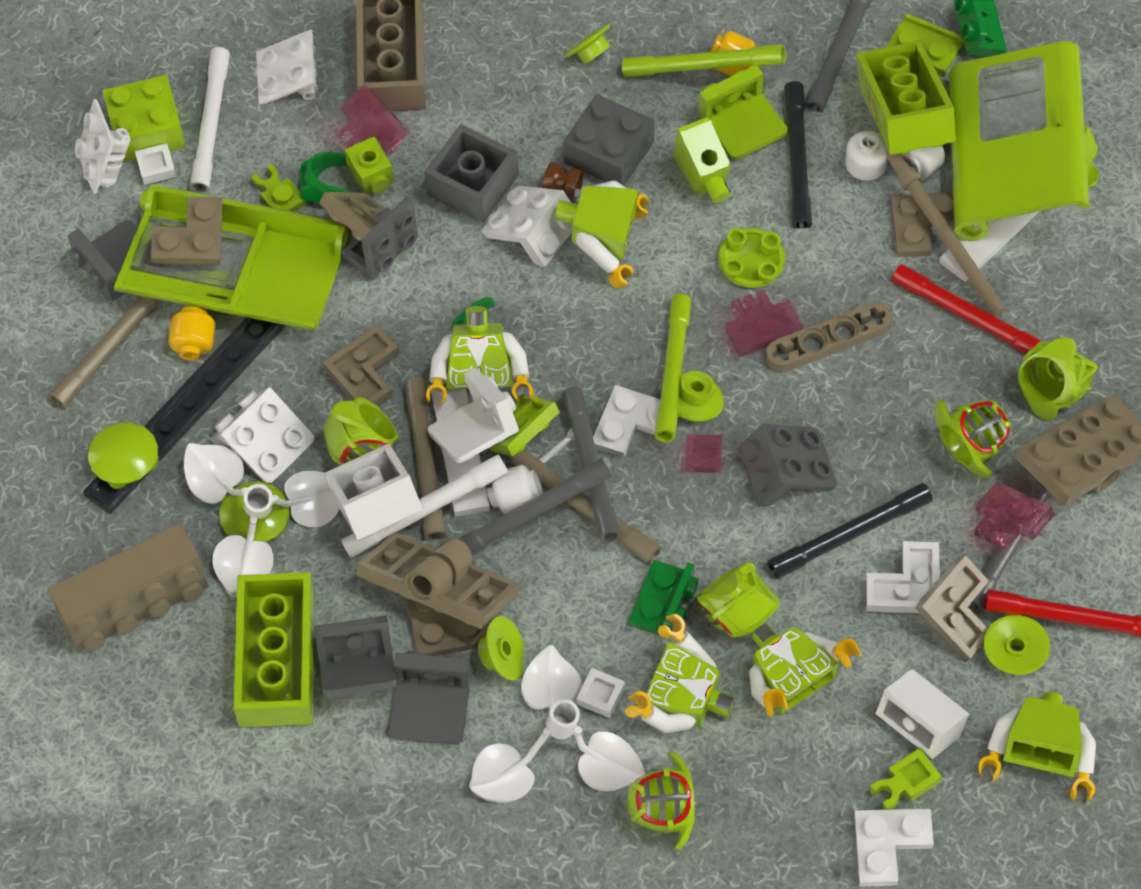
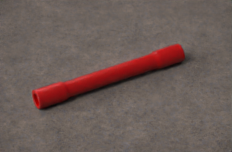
(922, 286)
(1016, 604)

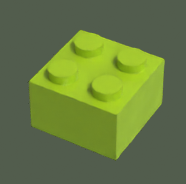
(147, 113)

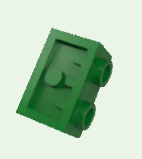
(980, 27)
(663, 595)

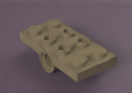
(1085, 450)
(438, 578)

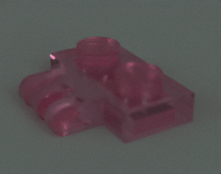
(371, 118)
(760, 323)
(1010, 514)

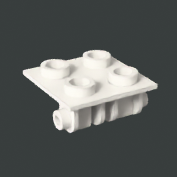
(287, 69)
(101, 149)

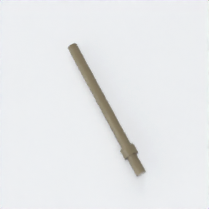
(910, 180)

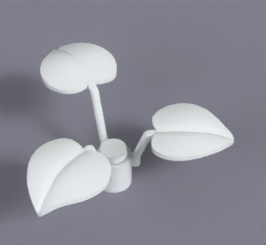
(216, 470)
(554, 684)

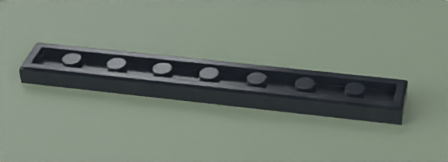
(195, 398)

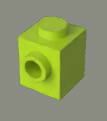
(369, 166)

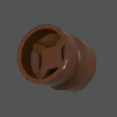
(559, 179)

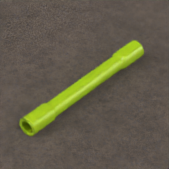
(651, 65)
(667, 412)

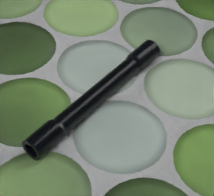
(797, 148)
(900, 505)

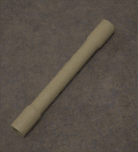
(76, 379)
(418, 407)
(630, 537)

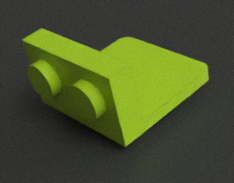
(741, 113)

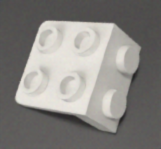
(530, 219)
(478, 424)
(264, 434)

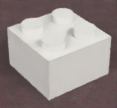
(373, 491)

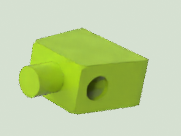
(703, 159)

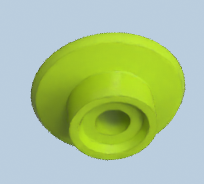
(591, 45)
(699, 397)
(1020, 632)
(502, 648)

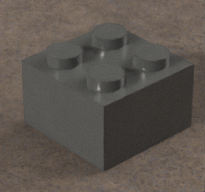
(608, 140)
(472, 173)

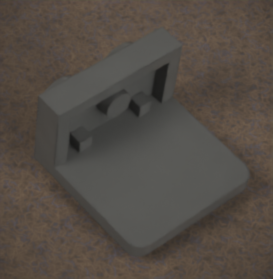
(385, 241)
(103, 256)
(786, 459)
(355, 657)
(430, 697)

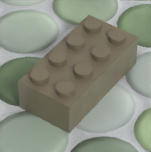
(392, 51)
(129, 588)

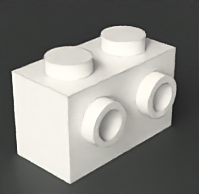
(926, 713)

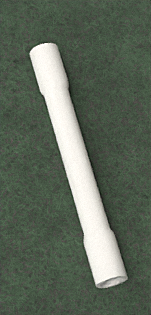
(216, 75)
(475, 478)

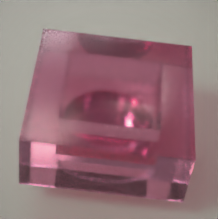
(703, 453)

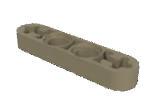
(826, 334)

